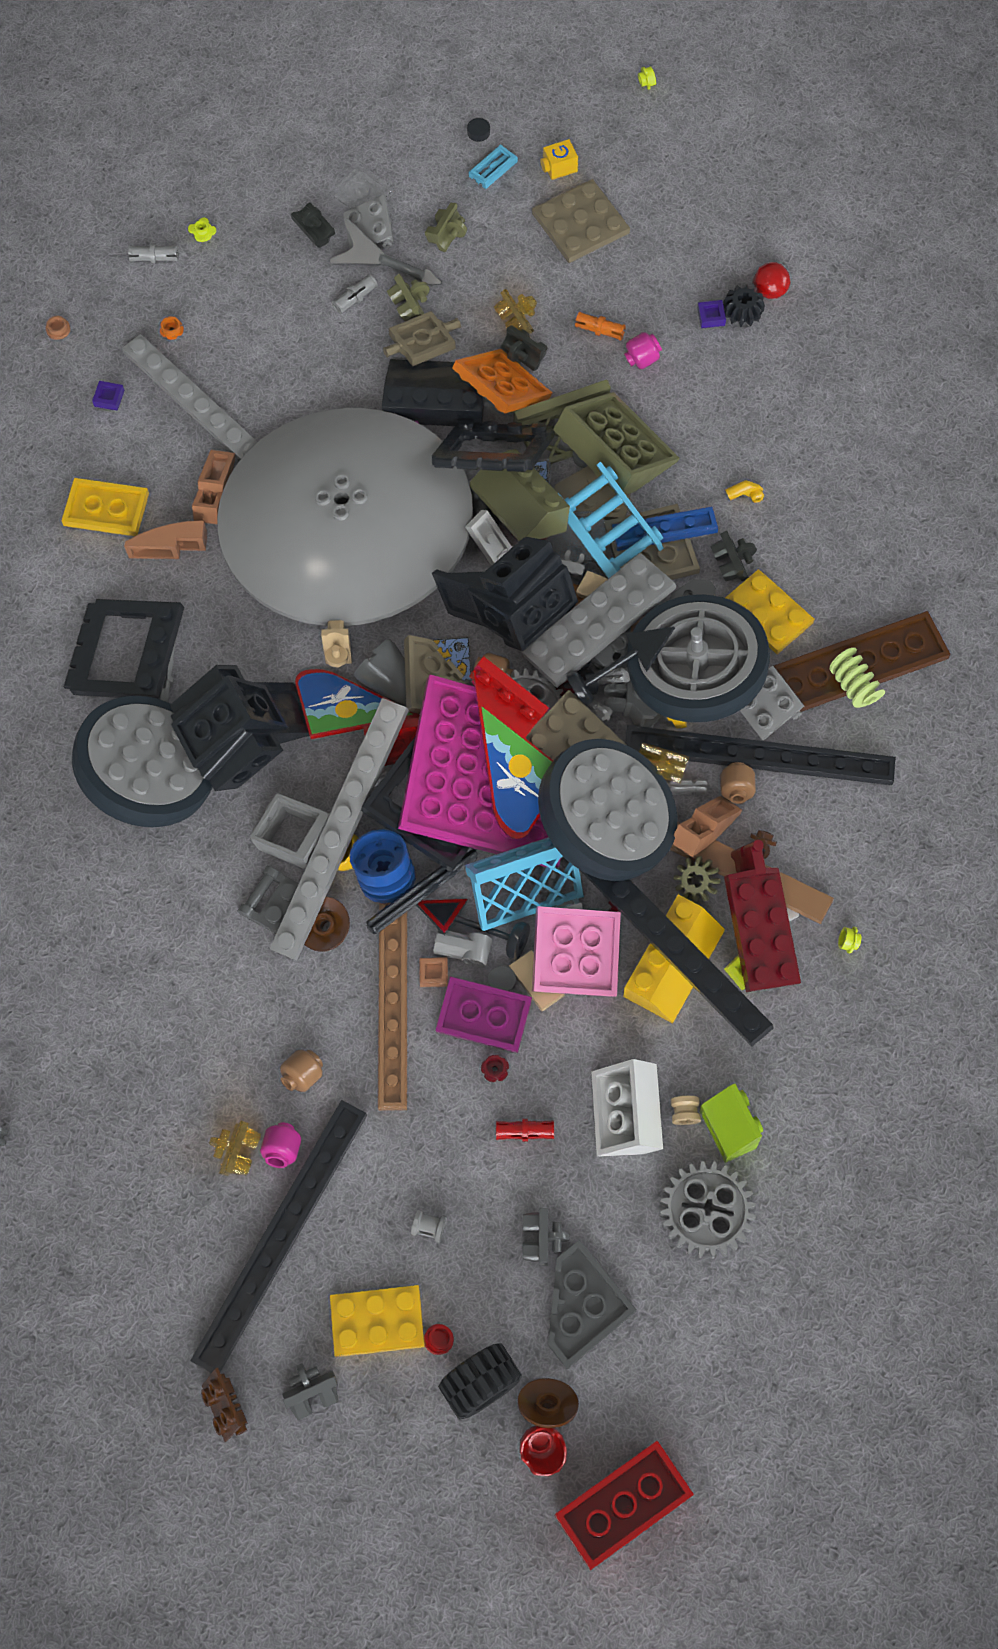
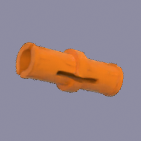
(600, 325)

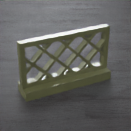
(553, 408)

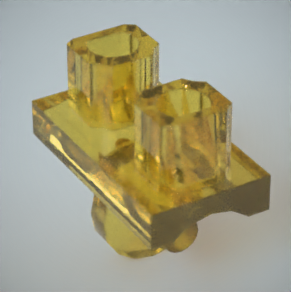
(524, 306)
(668, 763)
(240, 1137)

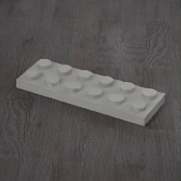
(599, 619)

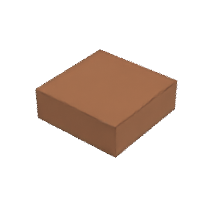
(434, 972)

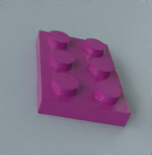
(484, 1014)

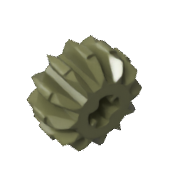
(699, 869)

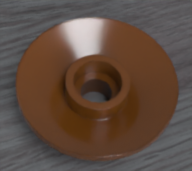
(338, 916)
(548, 1403)

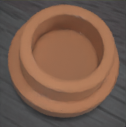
(57, 328)

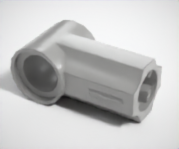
(468, 948)

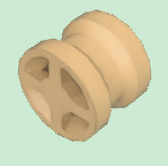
(685, 1110)

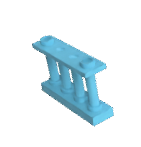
(597, 546)

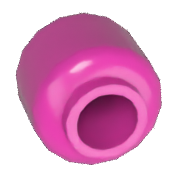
(642, 350)
(280, 1145)

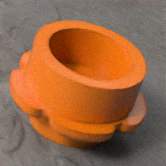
(169, 323)

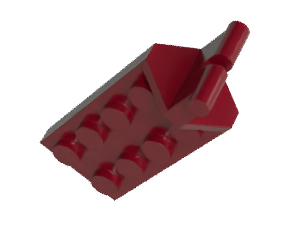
(760, 921)

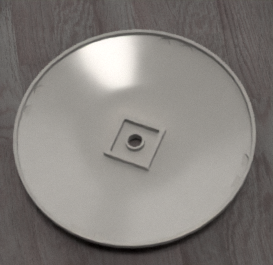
(350, 559)

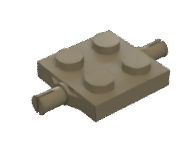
(422, 338)

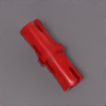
(524, 1130)

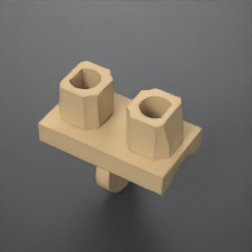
(336, 644)

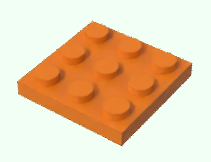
(501, 381)

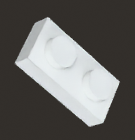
(488, 536)

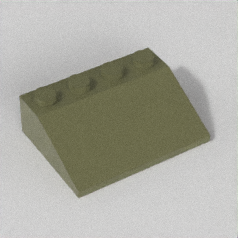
(615, 436)

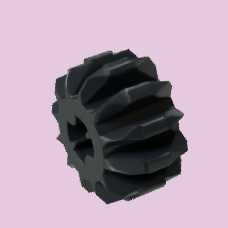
(743, 305)

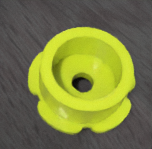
(647, 77)
(849, 939)

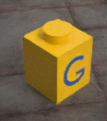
(559, 159)

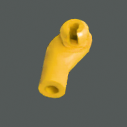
(746, 488)

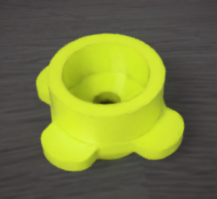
(206, 232)

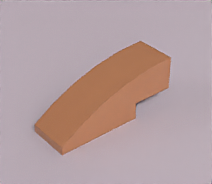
(211, 485)
(168, 540)
(705, 825)

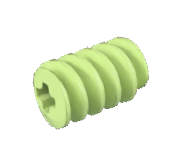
(854, 680)

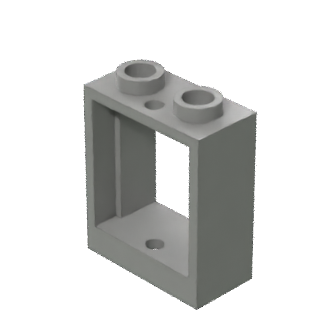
(273, 818)

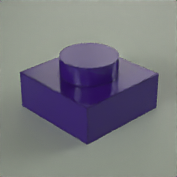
(711, 314)
(108, 395)

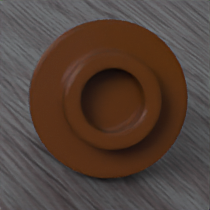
(766, 838)

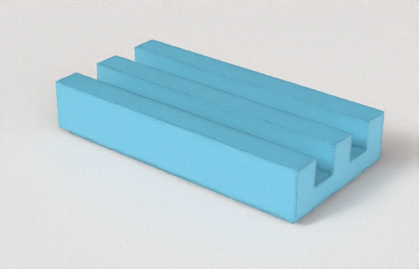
(496, 169)

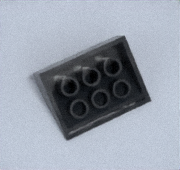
(430, 394)

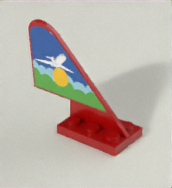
(341, 706)
(512, 761)

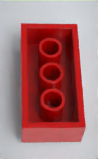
(623, 1505)

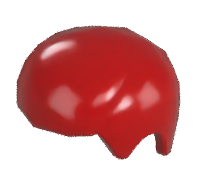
(772, 280)
(543, 1450)

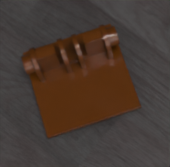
(216, 1395)

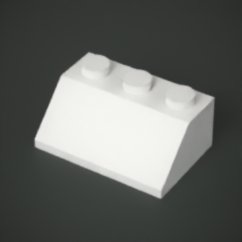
(627, 1109)

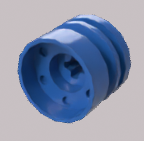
(382, 865)

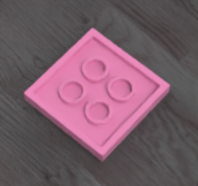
(576, 951)

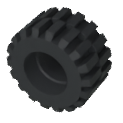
(480, 1381)

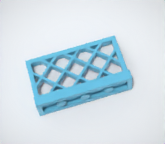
(514, 861)

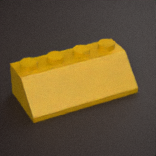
(655, 981)

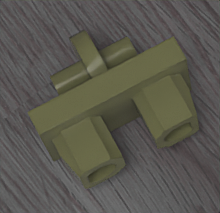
(449, 226)
(403, 291)

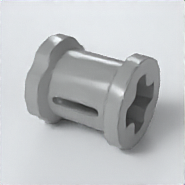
(428, 1226)

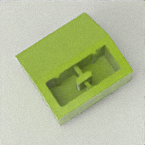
(731, 1123)

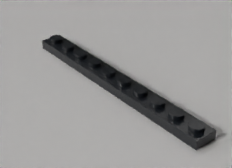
(768, 755)
(686, 958)
(279, 1238)

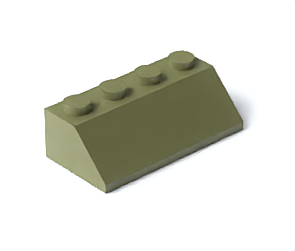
(522, 502)

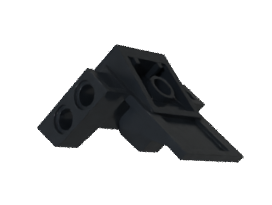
(514, 596)
(235, 724)

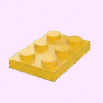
(105, 507)
(773, 608)
(377, 1321)

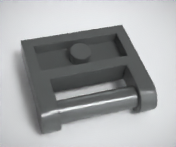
(276, 907)

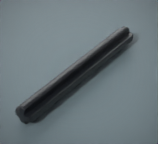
(416, 894)

